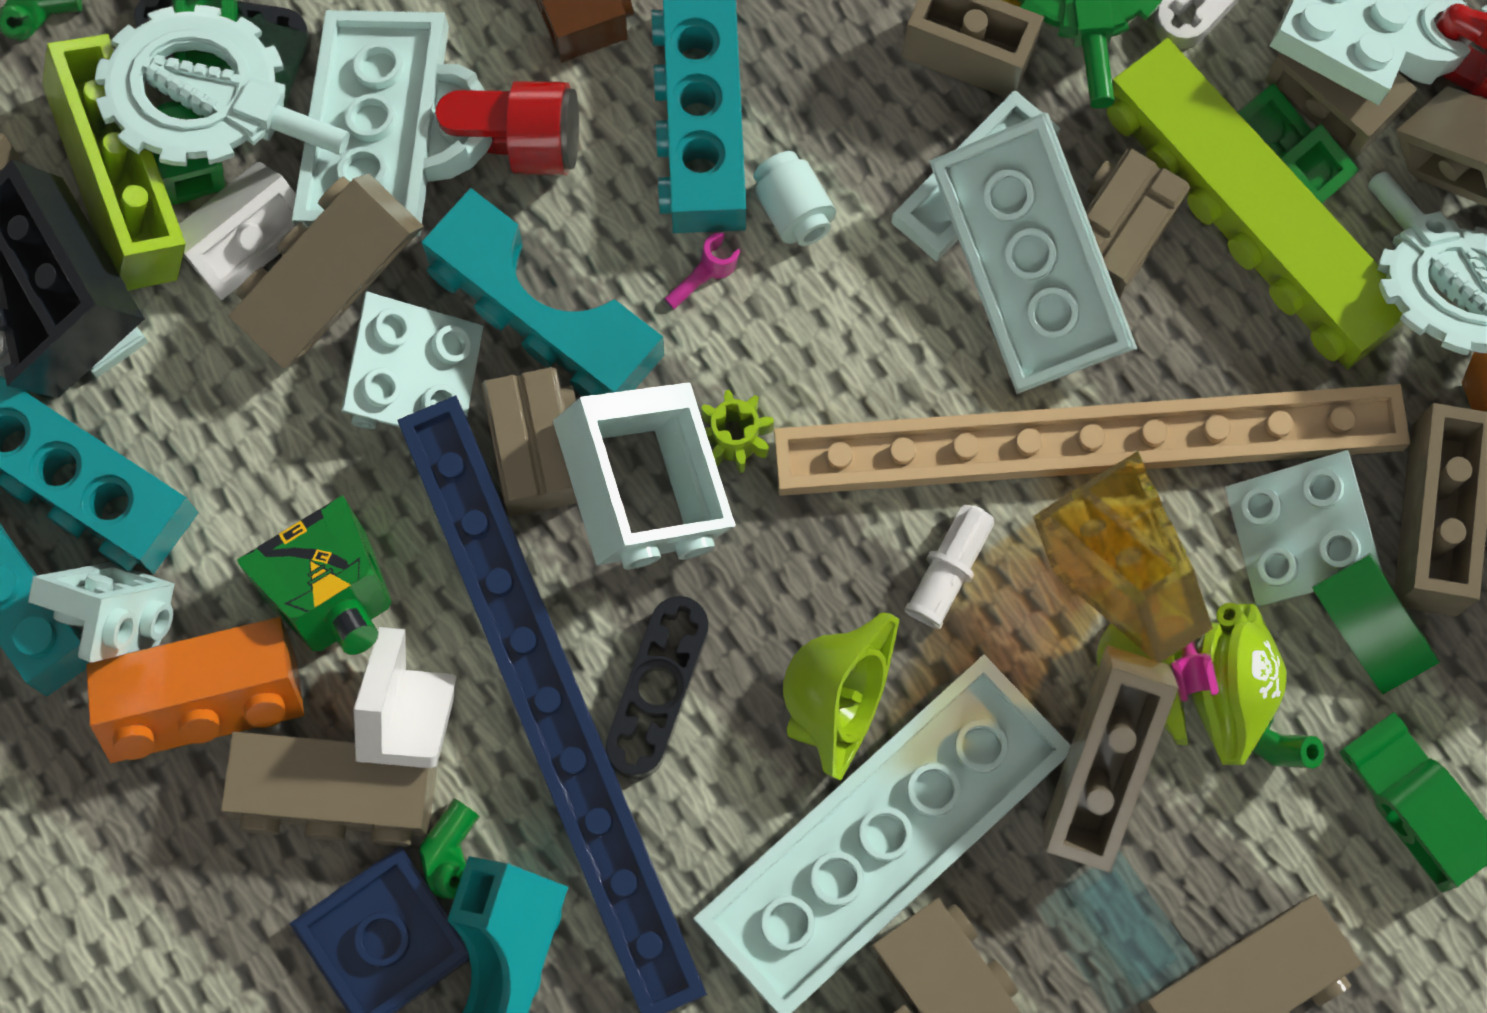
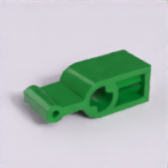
(1420, 803)

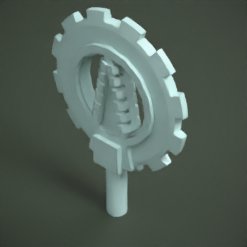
(233, 105)
(1438, 254)

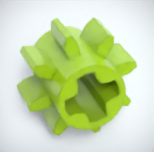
(746, 415)

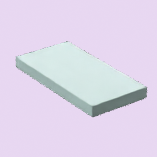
(1032, 253)

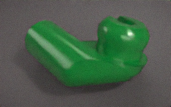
(24, 17)
(1289, 750)
(442, 850)

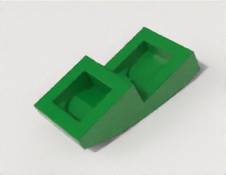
(1306, 151)
(1376, 624)

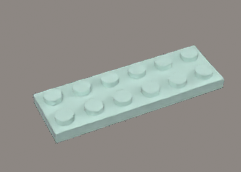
(883, 836)

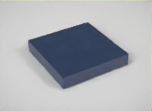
(382, 937)

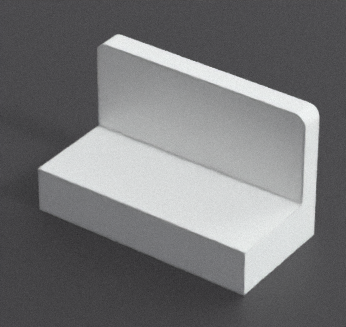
(239, 228)
(399, 710)

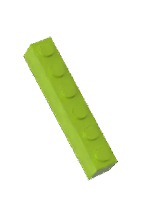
(1255, 203)

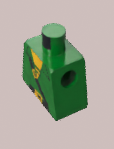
(322, 579)

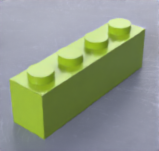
(116, 184)

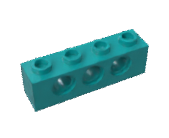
(717, 197)
(154, 512)

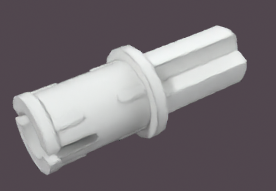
(950, 566)

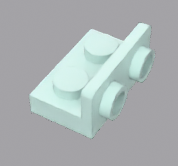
(115, 606)

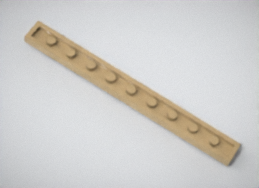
(1089, 439)

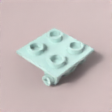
(408, 361)
(1300, 526)

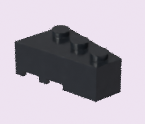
(57, 285)

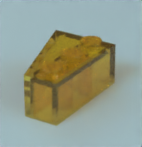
(1126, 559)

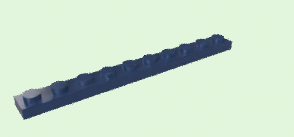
(552, 710)

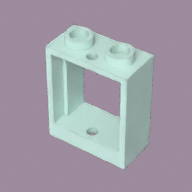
(687, 457)

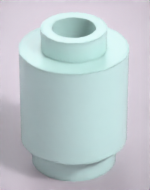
(794, 199)

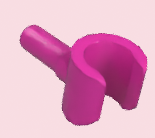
(708, 267)
(1194, 672)

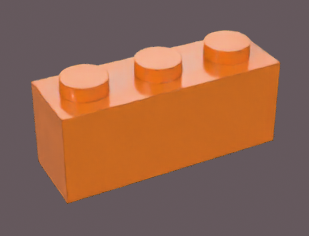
(194, 690)

